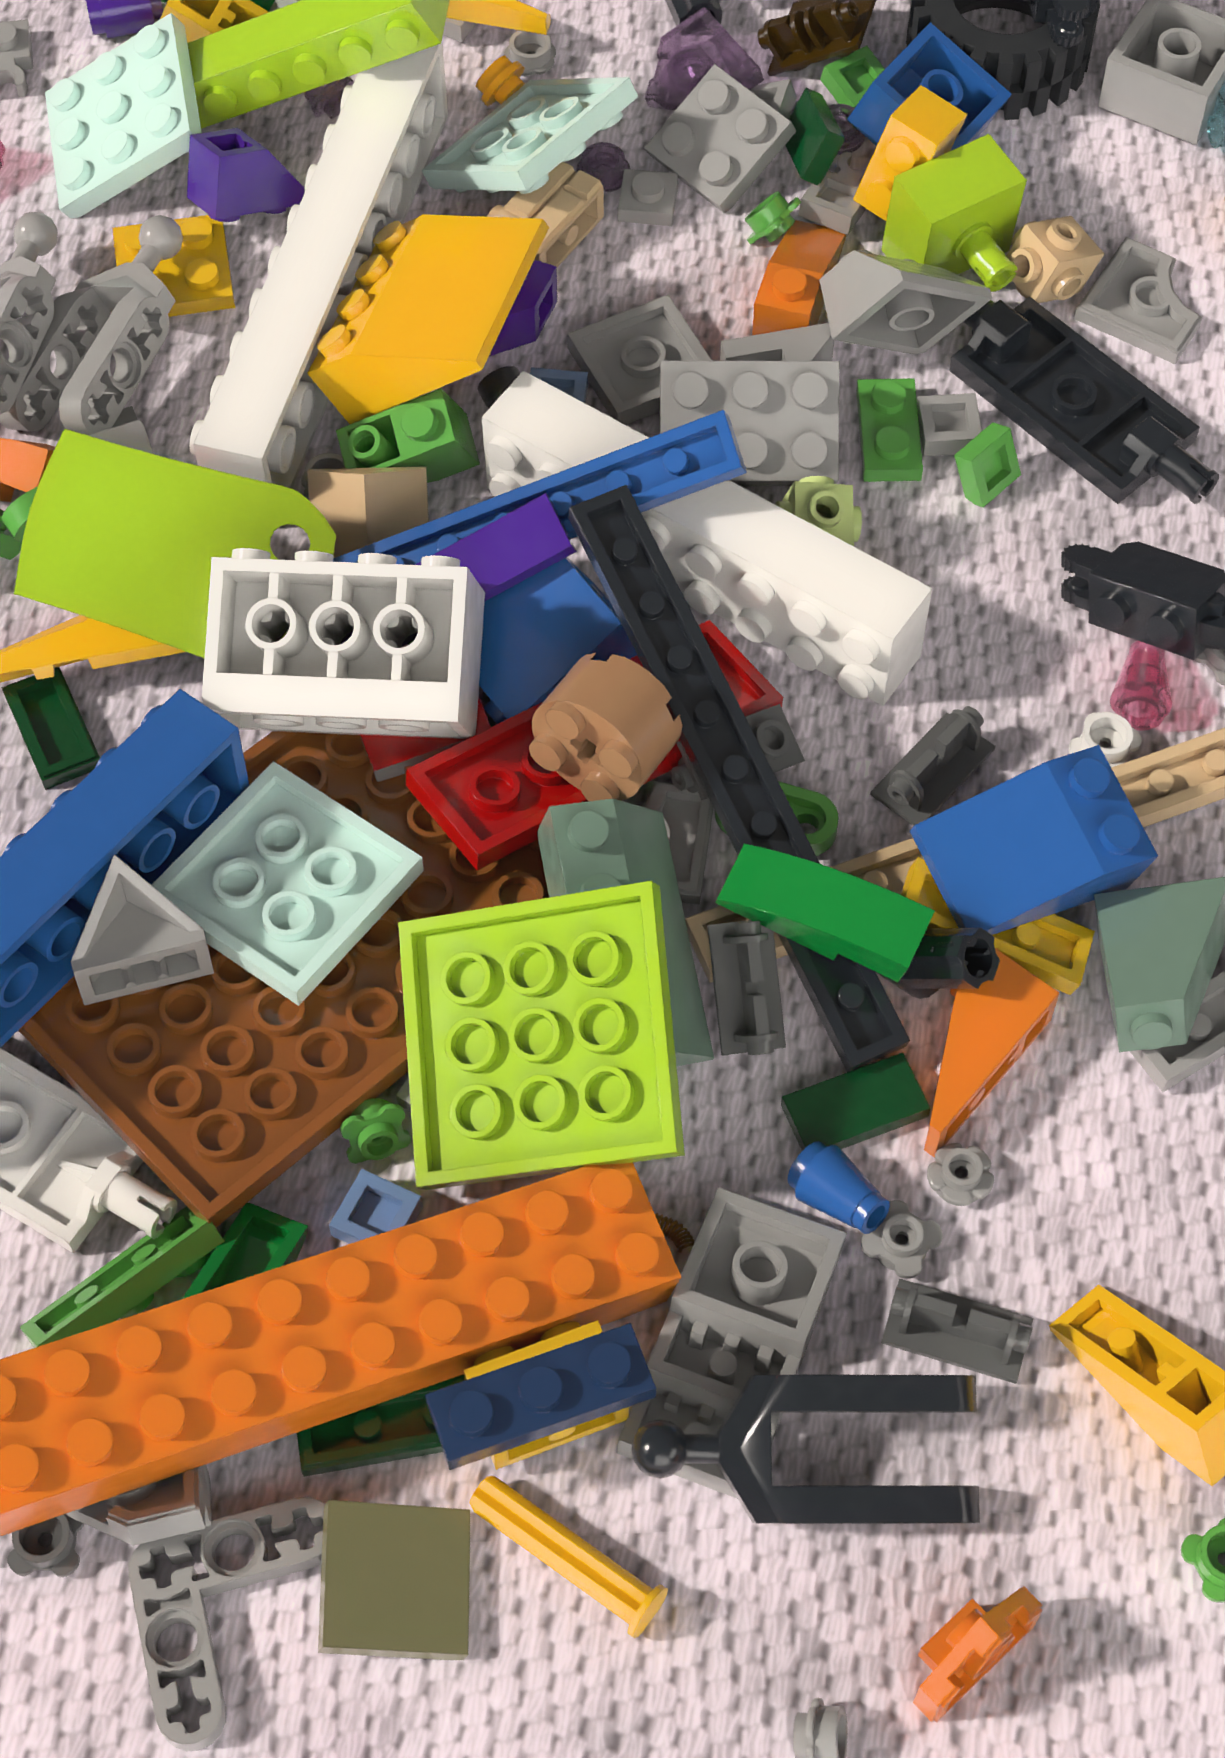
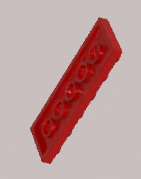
(495, 794)

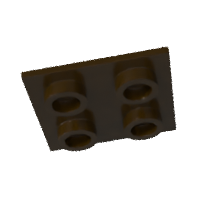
(815, 32)

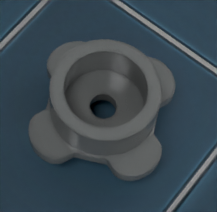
(56, 1557)

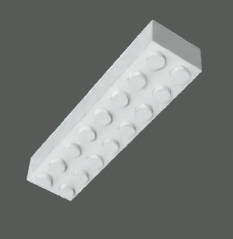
(733, 550)

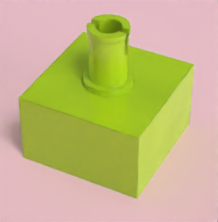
(958, 212)

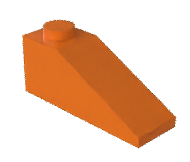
(791, 285)
(983, 1041)

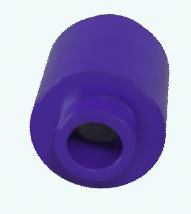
(122, 17)

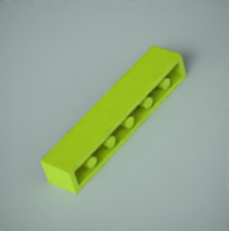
(305, 49)

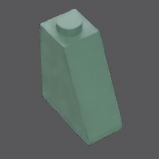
(1159, 957)

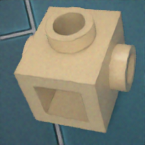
(1053, 259)

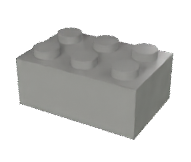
(778, 410)

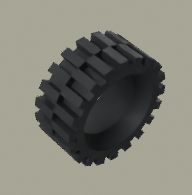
(1022, 62)

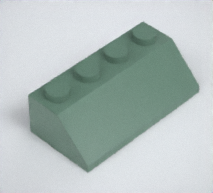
(625, 844)

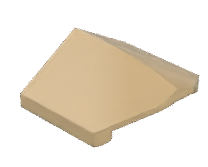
(369, 502)

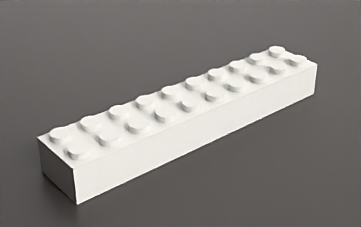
(365, 179)

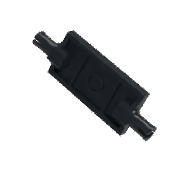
(1078, 402)

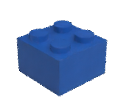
(944, 70)

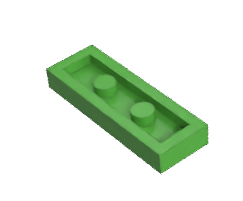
(127, 1281)

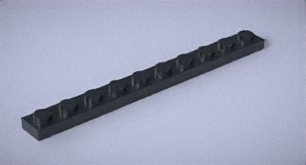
(725, 753)

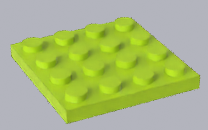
(540, 1037)

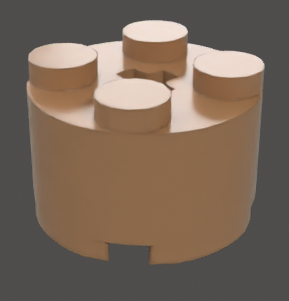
(605, 727)

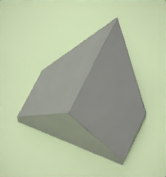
(136, 940)

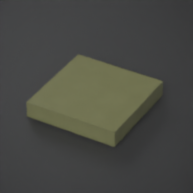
(394, 1581)

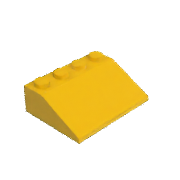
(423, 309)

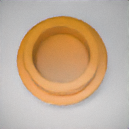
(500, 80)

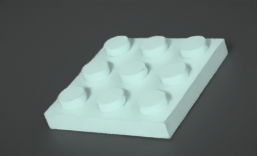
(122, 116)
(531, 135)
(288, 881)

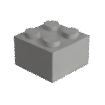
(1167, 69)

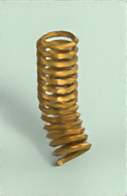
(680, 1241)

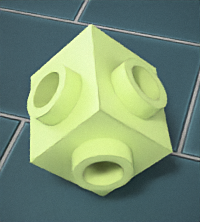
(825, 506)

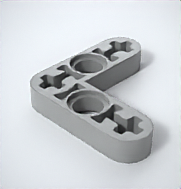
(184, 1603)

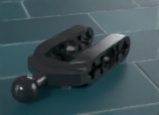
(745, 1452)

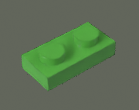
(889, 430)

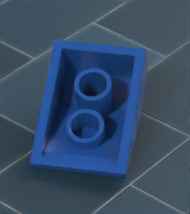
(1035, 844)

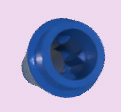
(836, 1187)

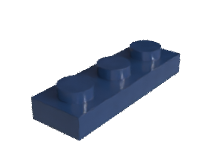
(540, 1396)

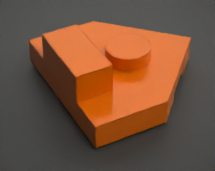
(971, 1647)

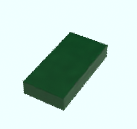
(816, 137)
(52, 728)
(857, 1104)

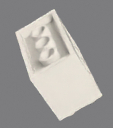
(354, 686)

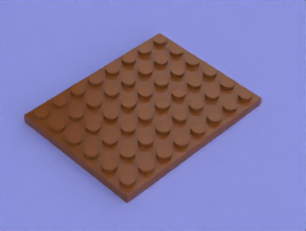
(227, 1075)

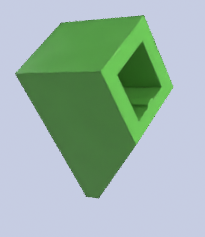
(418, 433)

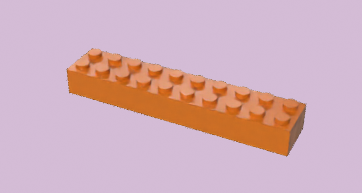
(321, 1338)

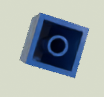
(540, 633)

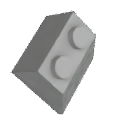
(896, 302)

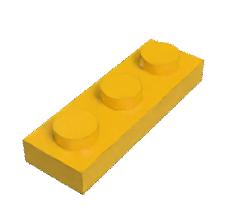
(1046, 947)

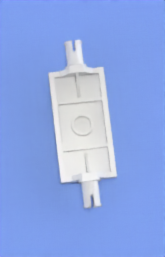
(66, 1162)

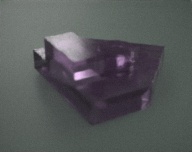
(687, 56)

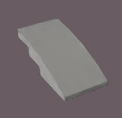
(735, 1314)

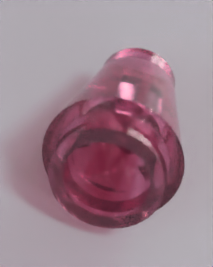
(1143, 688)

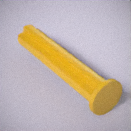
(568, 1554)

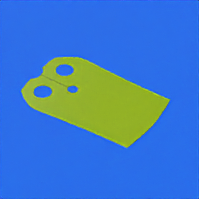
(137, 535)

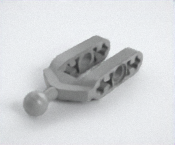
(25, 288)
(87, 337)

